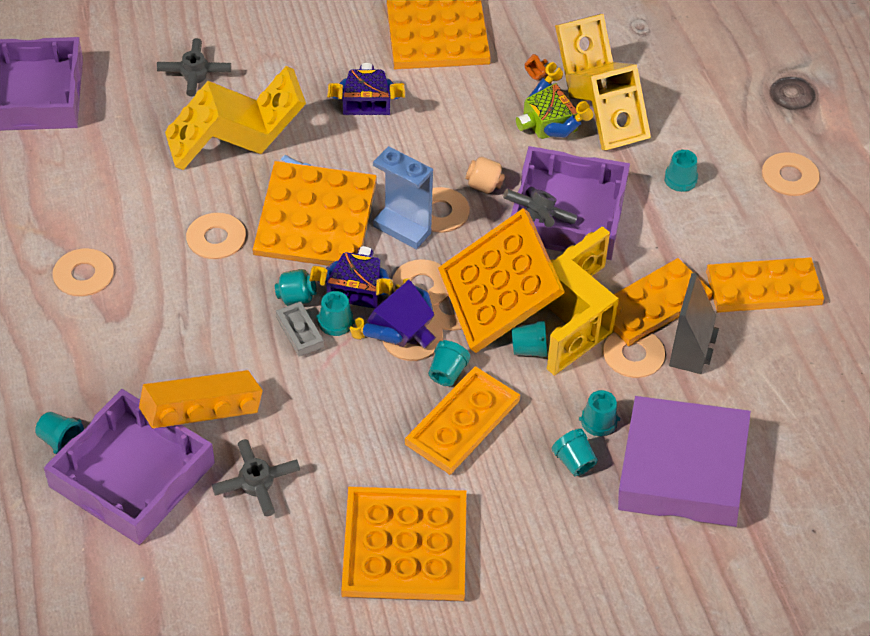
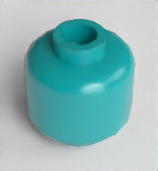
(295, 287)

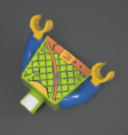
(550, 110)

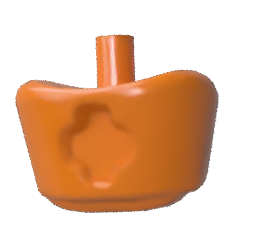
(535, 67)

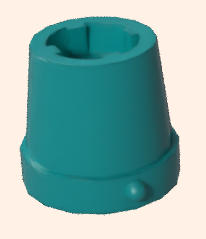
(682, 171)
(335, 314)
(530, 339)
(448, 362)
(600, 414)
(57, 430)
(575, 452)

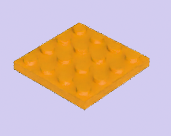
(437, 33)
(314, 213)
(500, 280)
(405, 544)

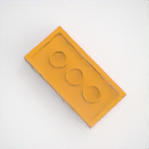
(764, 284)
(652, 301)
(462, 420)

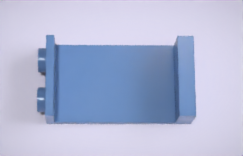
(407, 198)

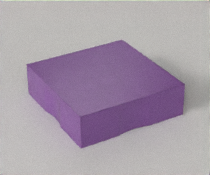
(40, 83)
(583, 186)
(684, 460)
(127, 469)

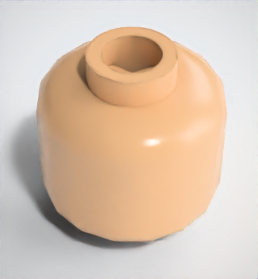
(484, 175)

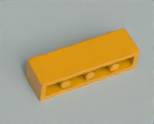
(200, 398)

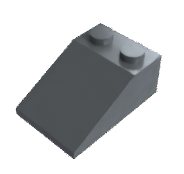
(694, 330)

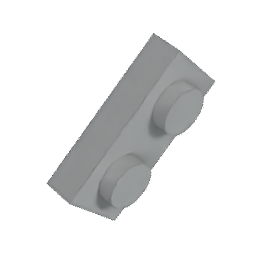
(299, 329)

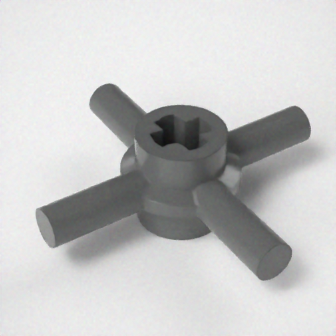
(193, 67)
(540, 206)
(256, 477)

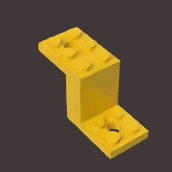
(606, 83)
(234, 117)
(585, 305)

